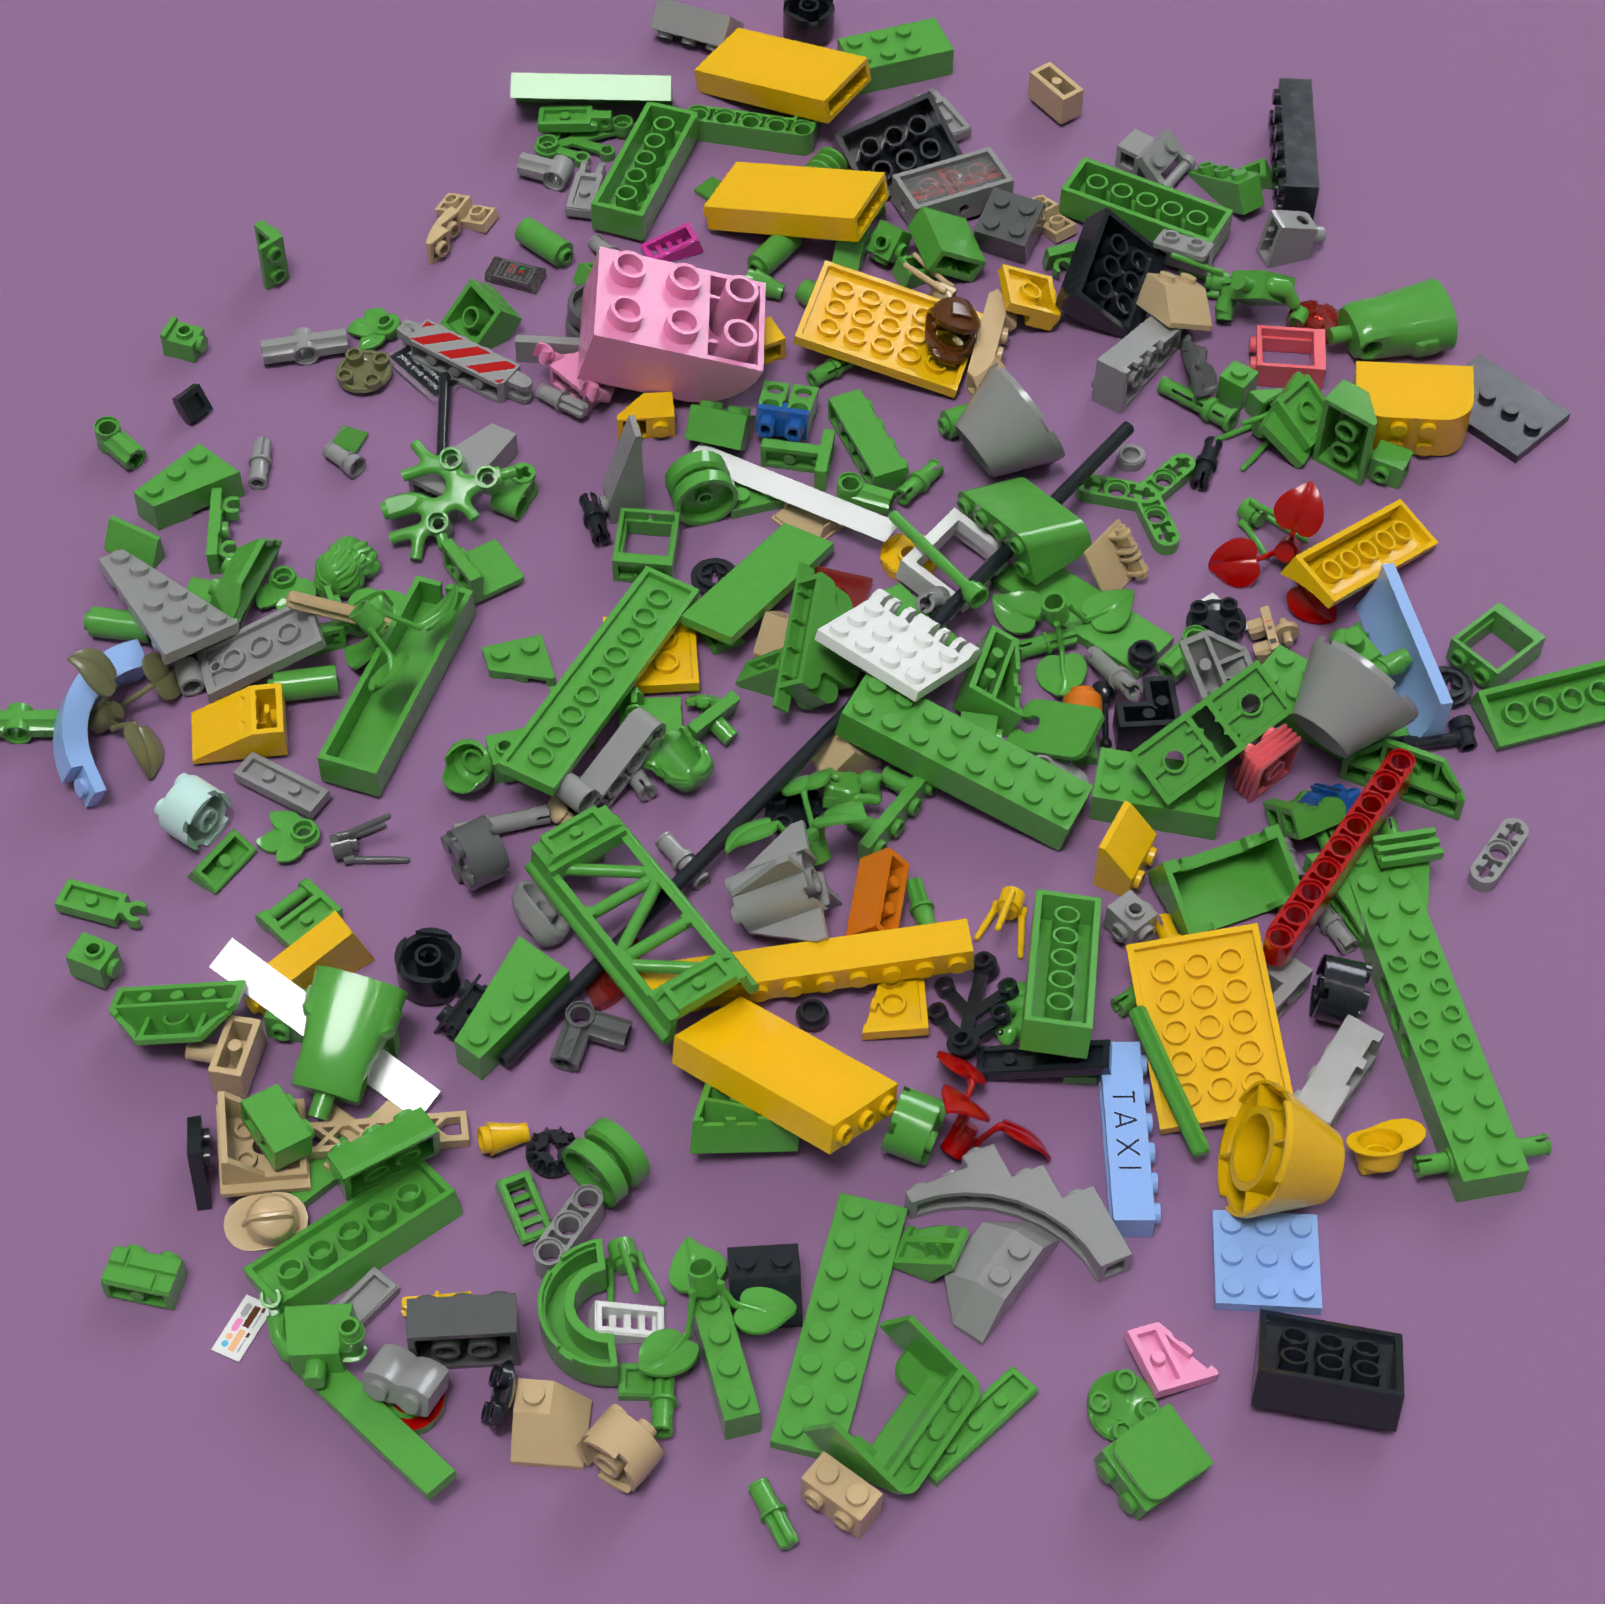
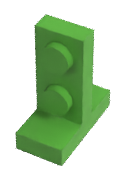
(801, 457)

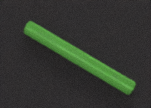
(1169, 1082)

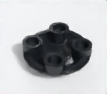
(1218, 616)
(791, 808)
(503, 1381)

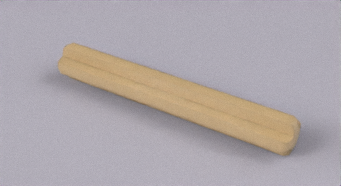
(322, 607)

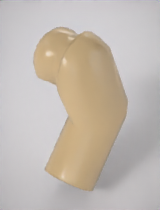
(558, 810)

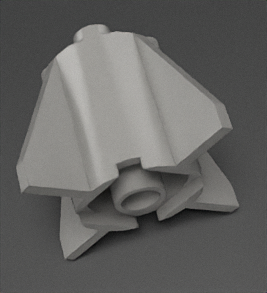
(782, 891)

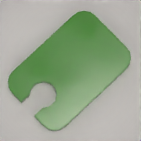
(1063, 731)

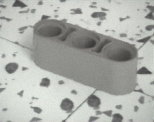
(570, 1217)

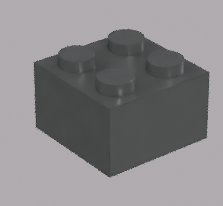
(1010, 225)

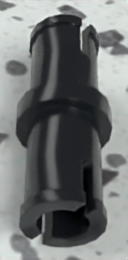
(1206, 464)
(594, 518)

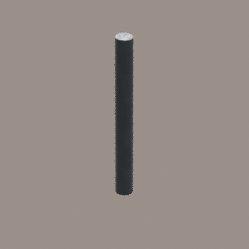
(443, 411)

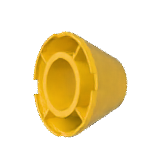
(1277, 1154)

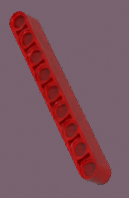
(1338, 857)

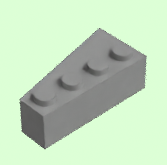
(1133, 363)

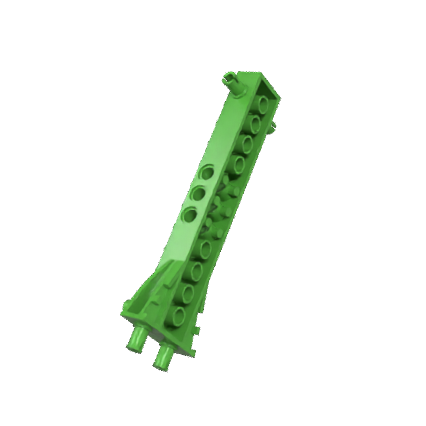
(1432, 1028)

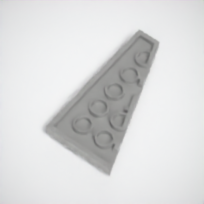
(164, 609)

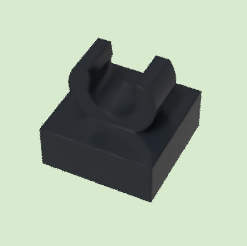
(192, 403)

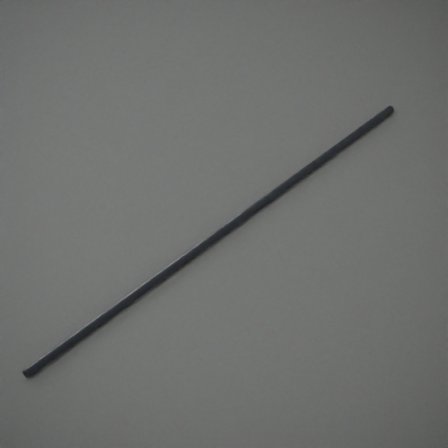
(786, 773)

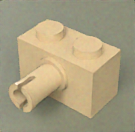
(234, 1057)

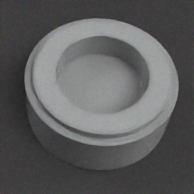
(1130, 457)

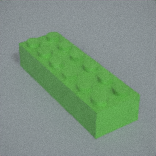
(645, 170)
(1142, 204)
(1061, 974)

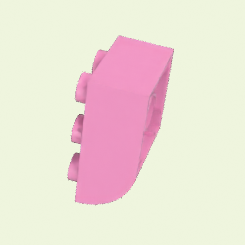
(670, 328)

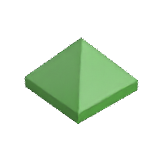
(707, 188)
(350, 438)

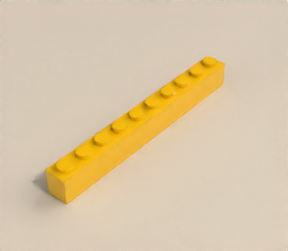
(846, 961)

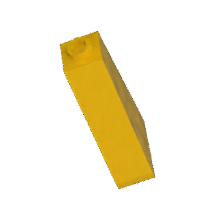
(326, 944)

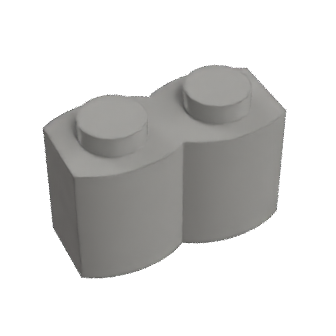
(405, 1380)

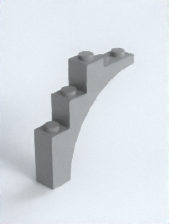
(1031, 1196)

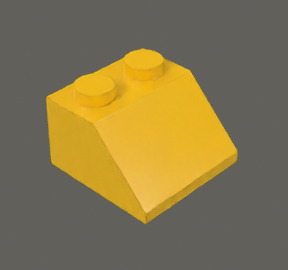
(1125, 852)

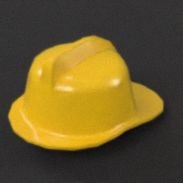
(1383, 1145)

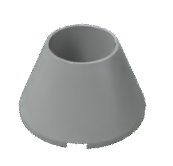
(1006, 427)
(1348, 700)

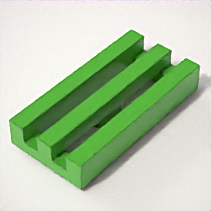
(1405, 843)

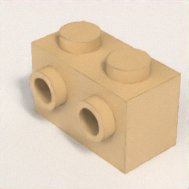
(1055, 93)
(841, 1495)

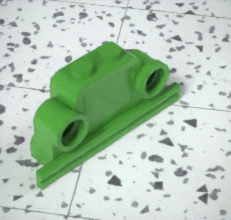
(807, 667)

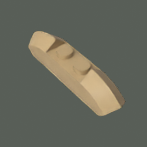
(994, 332)

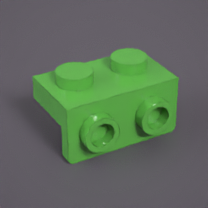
(271, 254)

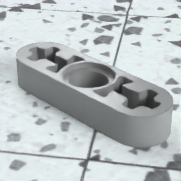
(1496, 866)

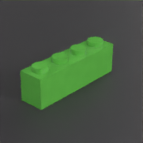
(867, 440)
(726, 1367)

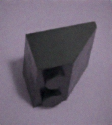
(767, 1267)

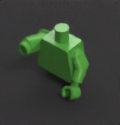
(1259, 289)
(1356, 639)
(315, 1338)

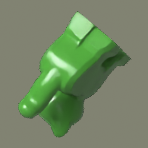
(852, 787)

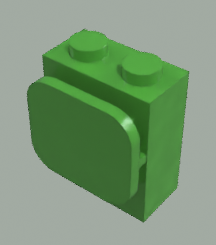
(1152, 1461)

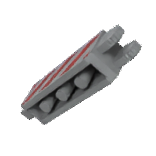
(466, 361)

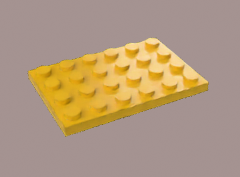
(876, 328)
(1213, 1017)

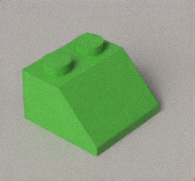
(482, 315)

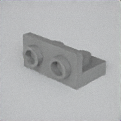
(1193, 248)

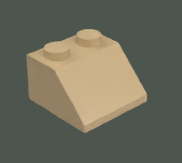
(1176, 301)

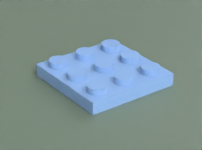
(1266, 1263)

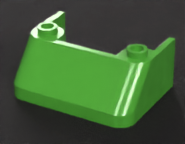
(923, 1424)

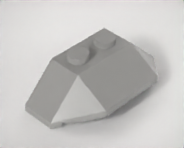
(1214, 661)
(994, 1273)

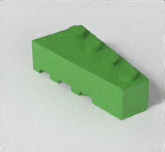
(510, 1002)

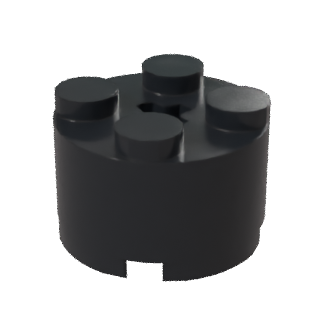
(808, 20)
(429, 966)
(1339, 989)

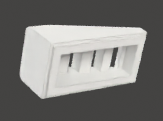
(625, 1311)

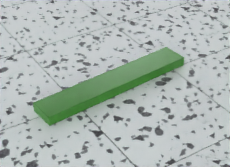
(386, 1433)

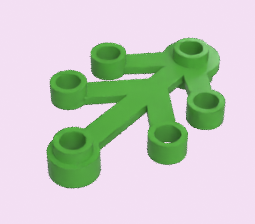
(551, 144)

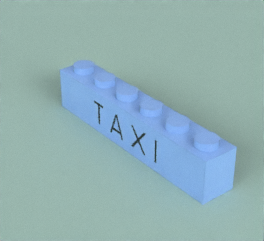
(1126, 1142)

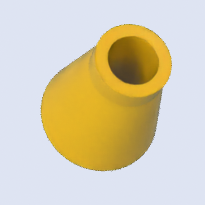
(498, 1137)

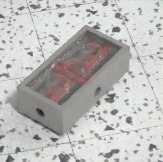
(951, 185)

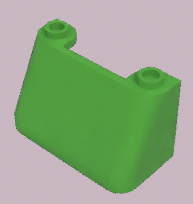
(1227, 882)

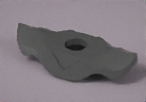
(1201, 373)

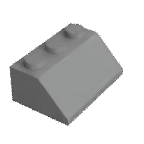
(692, 24)

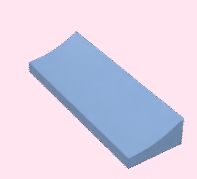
(1393, 626)

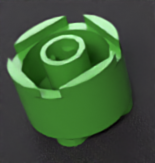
(914, 1126)

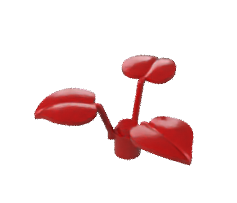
(1237, 559)
(962, 1132)

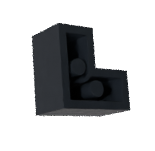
(1144, 718)

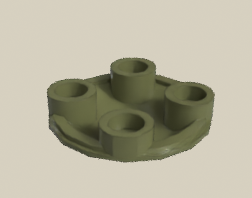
(363, 370)

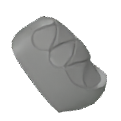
(539, 914)

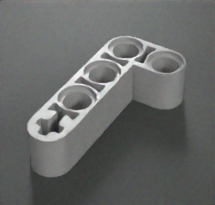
(614, 764)

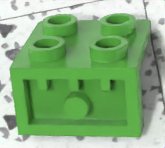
(482, 569)

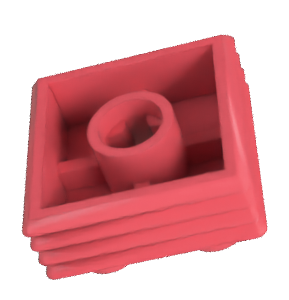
(1266, 762)

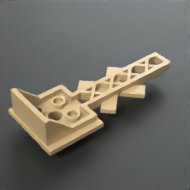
(249, 1173)

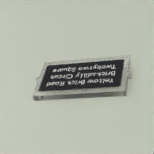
(419, 376)

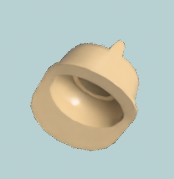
(264, 1220)

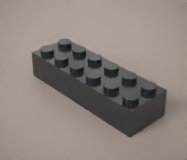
(1294, 146)

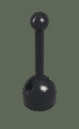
(1108, 696)

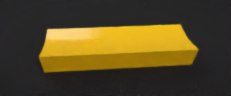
(1356, 554)

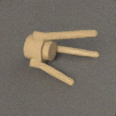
(940, 288)

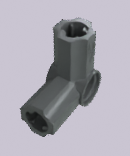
(575, 1037)

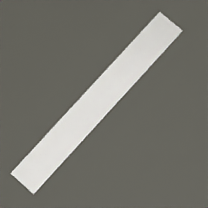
(805, 496)
(285, 1001)

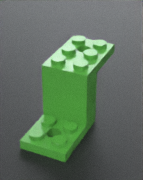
(1212, 732)

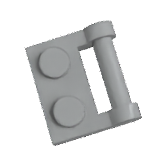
(1159, 156)

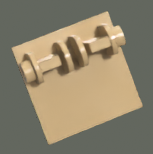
(1115, 558)

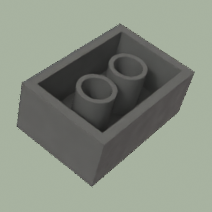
(465, 1329)

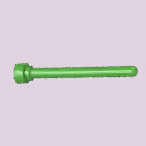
(973, 592)

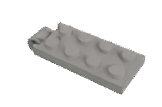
(250, 654)

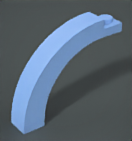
(71, 724)

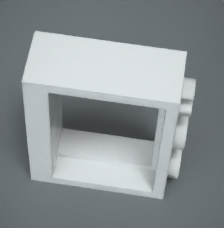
(957, 524)

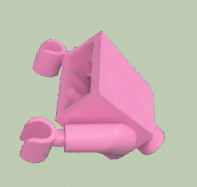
(564, 376)

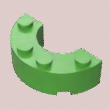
(569, 1343)

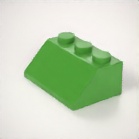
(1346, 432)
(383, 1151)

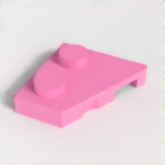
(1166, 1361)

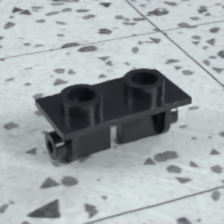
(454, 1017)

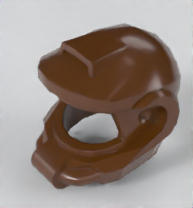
(954, 316)

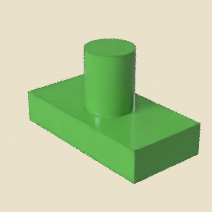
(715, 720)

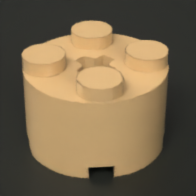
(621, 1449)

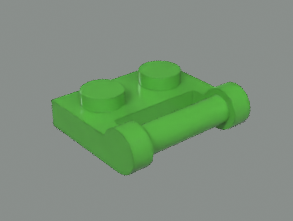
(300, 919)

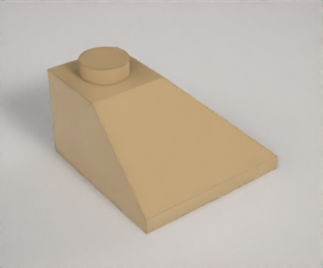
(548, 1425)

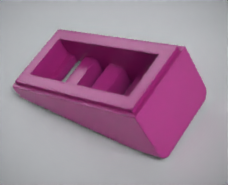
(683, 235)

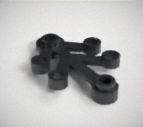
(965, 1041)

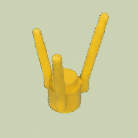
(1008, 908)

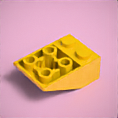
(241, 724)

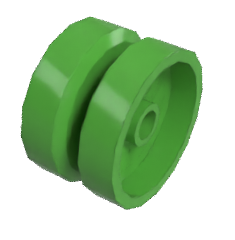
(701, 488)
(607, 1160)

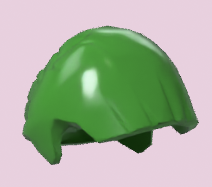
(467, 767)

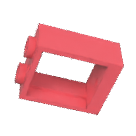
(1291, 341)

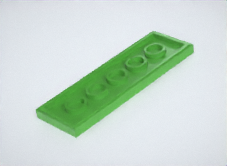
(756, 584)
(1077, 591)

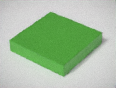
(1301, 410)

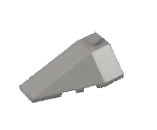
(624, 478)

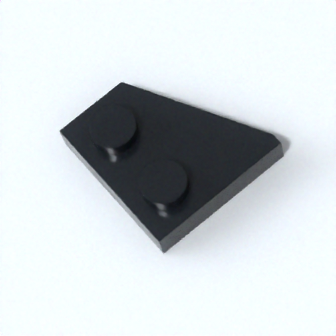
(199, 1159)

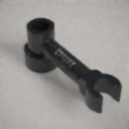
(1461, 734)

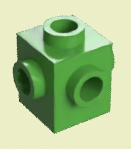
(888, 242)

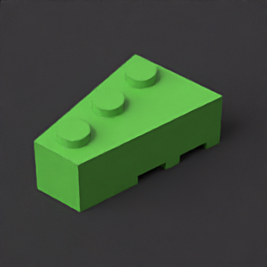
(186, 487)
(993, 680)
(731, 1127)

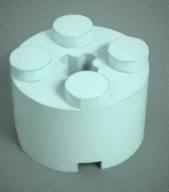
(193, 811)

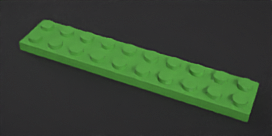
(597, 681)

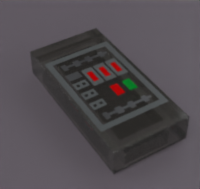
(515, 275)

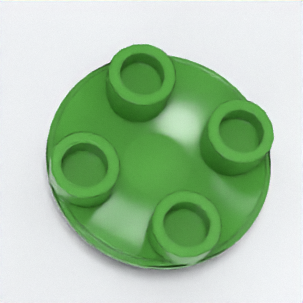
(1119, 1402)

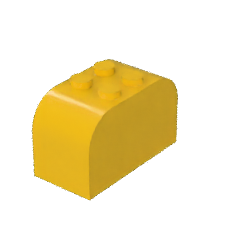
(1419, 404)

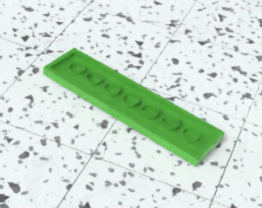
(839, 1322)

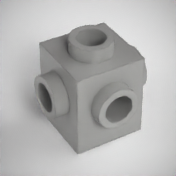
(1131, 919)

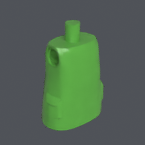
(1398, 323)
(343, 1035)

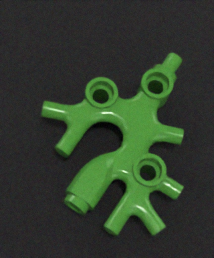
(435, 511)

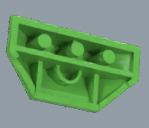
(243, 577)
(1432, 780)
(175, 1010)

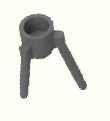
(346, 843)

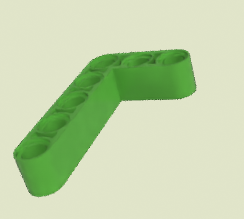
(757, 130)

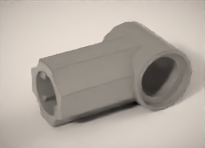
(552, 172)

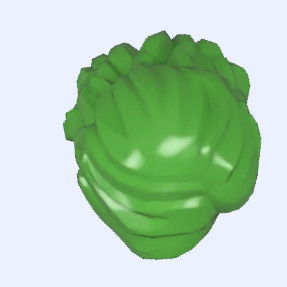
(345, 566)
(681, 760)

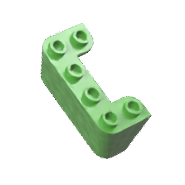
(1030, 523)

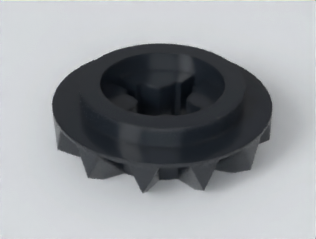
(703, 572)
(1460, 685)
(540, 1160)

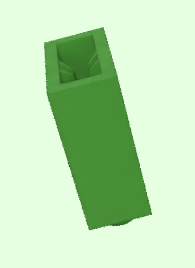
(946, 244)

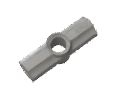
(304, 346)

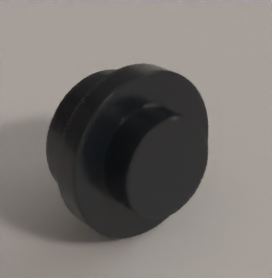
(1142, 654)
(812, 1014)

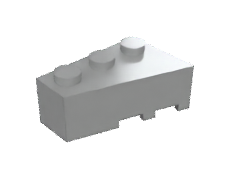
(1342, 1070)

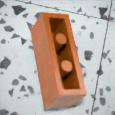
(878, 892)

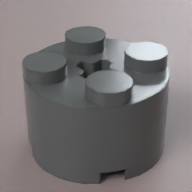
(476, 853)

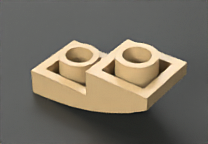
(472, 217)
(1056, 226)
(441, 233)

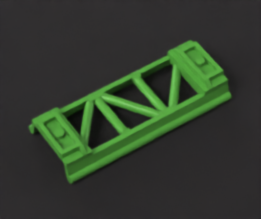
(567, 853)

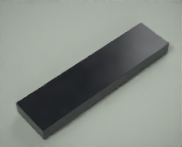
(1010, 1063)

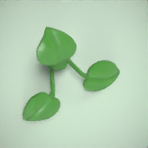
(1021, 609)
(373, 624)
(840, 814)
(700, 1274)

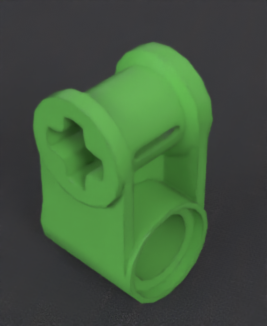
(516, 492)

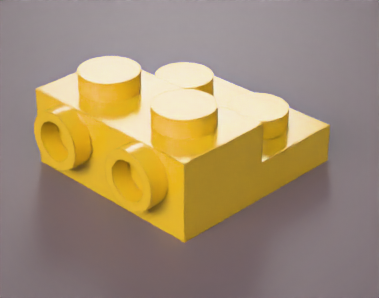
(1030, 296)

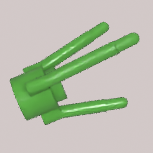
(1213, 276)
(1248, 424)
(1255, 514)
(624, 1259)

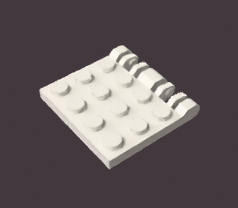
(895, 649)

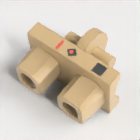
(1265, 626)

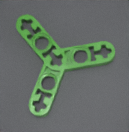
(1145, 508)

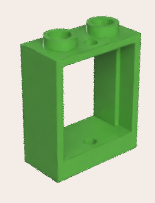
(628, 566)
(1499, 621)

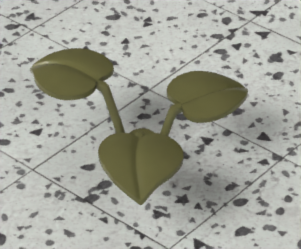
(99, 675)

